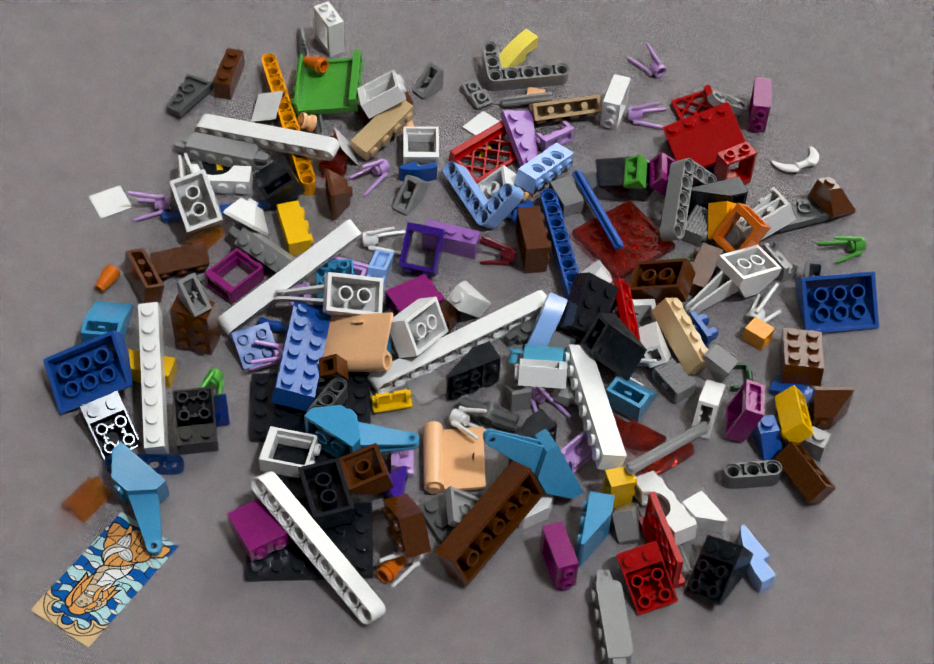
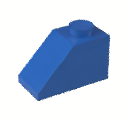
(767, 438)

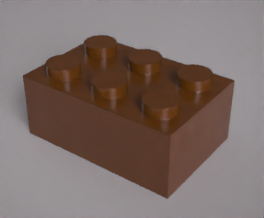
(532, 239)
(662, 279)
(195, 333)
(801, 356)
(406, 525)

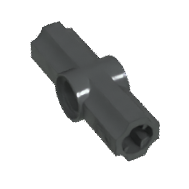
(493, 416)

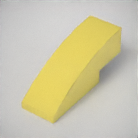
(518, 48)

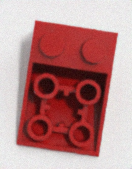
(647, 577)

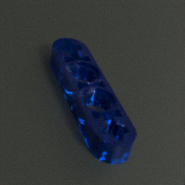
(161, 458)

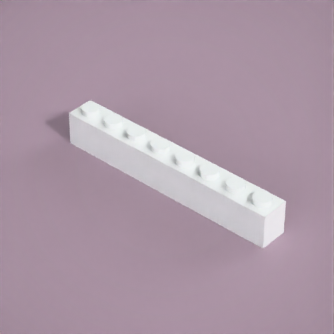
(153, 379)
(594, 408)

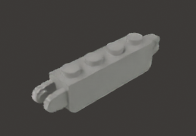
(222, 151)
(262, 249)
(612, 619)

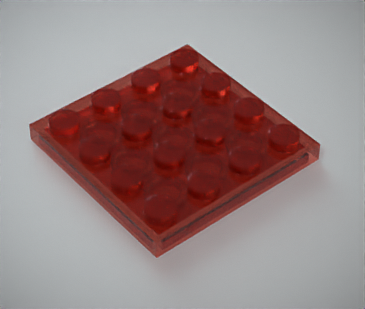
(637, 233)

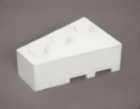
(772, 210)

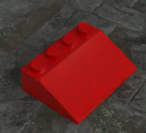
(704, 135)

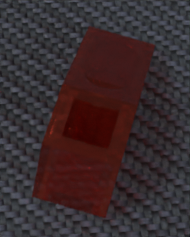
(337, 165)

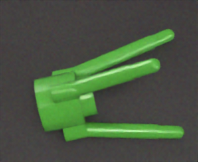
(854, 244)
(213, 378)

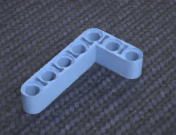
(484, 212)

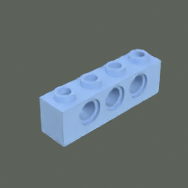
(544, 168)

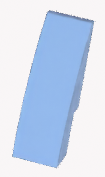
(380, 265)
(547, 320)
(758, 571)

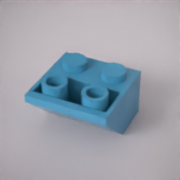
(629, 397)

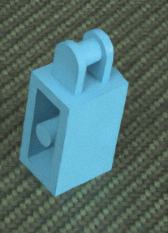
(536, 352)

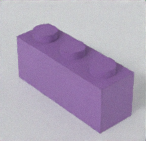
(457, 241)

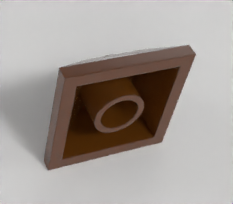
(337, 193)
(831, 198)
(829, 405)
(366, 471)

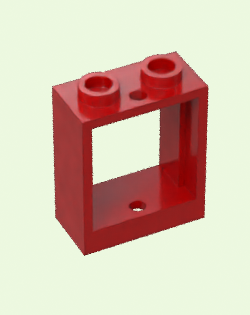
(741, 153)

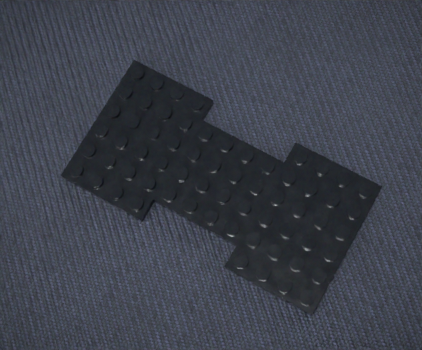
(352, 539)

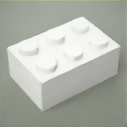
(418, 327)

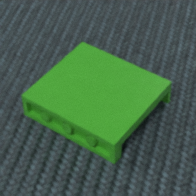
(328, 91)

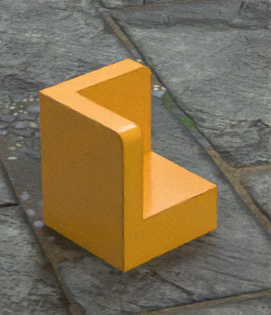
(758, 333)

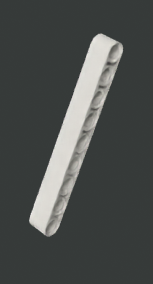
(270, 137)
(289, 277)
(318, 547)

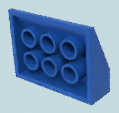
(838, 302)
(89, 371)

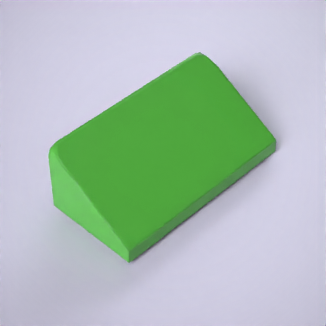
(635, 172)

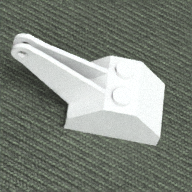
(195, 199)
(740, 270)
(342, 294)

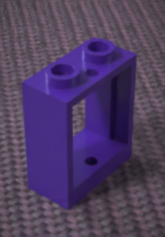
(423, 229)

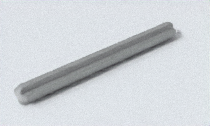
(666, 448)

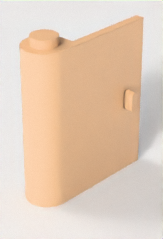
(361, 341)
(450, 458)

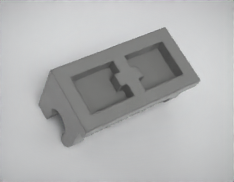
(787, 270)

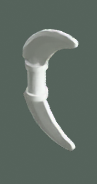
(812, 160)

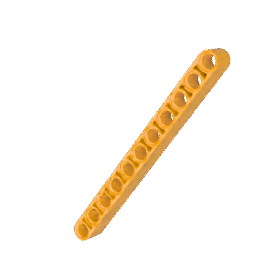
(287, 119)

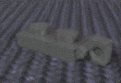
(520, 333)

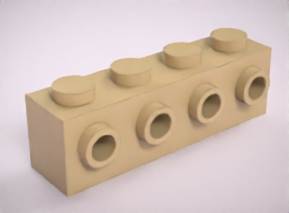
(566, 107)
(382, 129)
(681, 335)

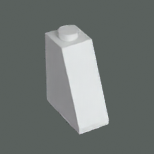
(468, 300)
(709, 405)

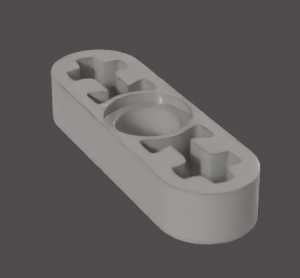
(737, 105)

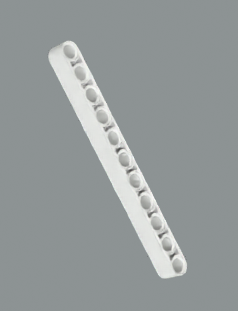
(458, 343)

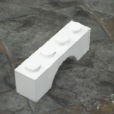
(235, 181)
(680, 522)

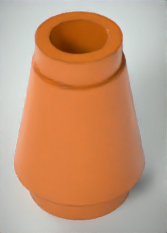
(316, 63)
(107, 277)
(390, 569)

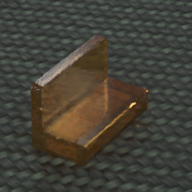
(207, 235)
(87, 498)

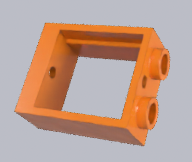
(751, 217)

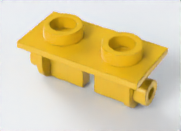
(393, 401)

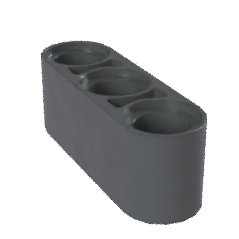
(333, 394)
(763, 472)

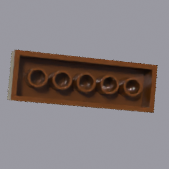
(489, 523)

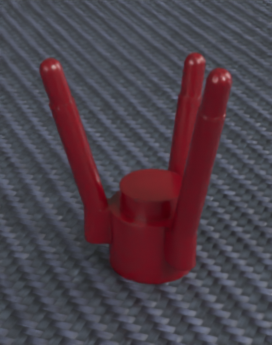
(508, 253)

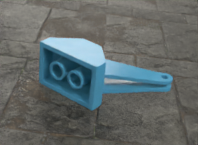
(343, 434)
(541, 456)
(143, 490)

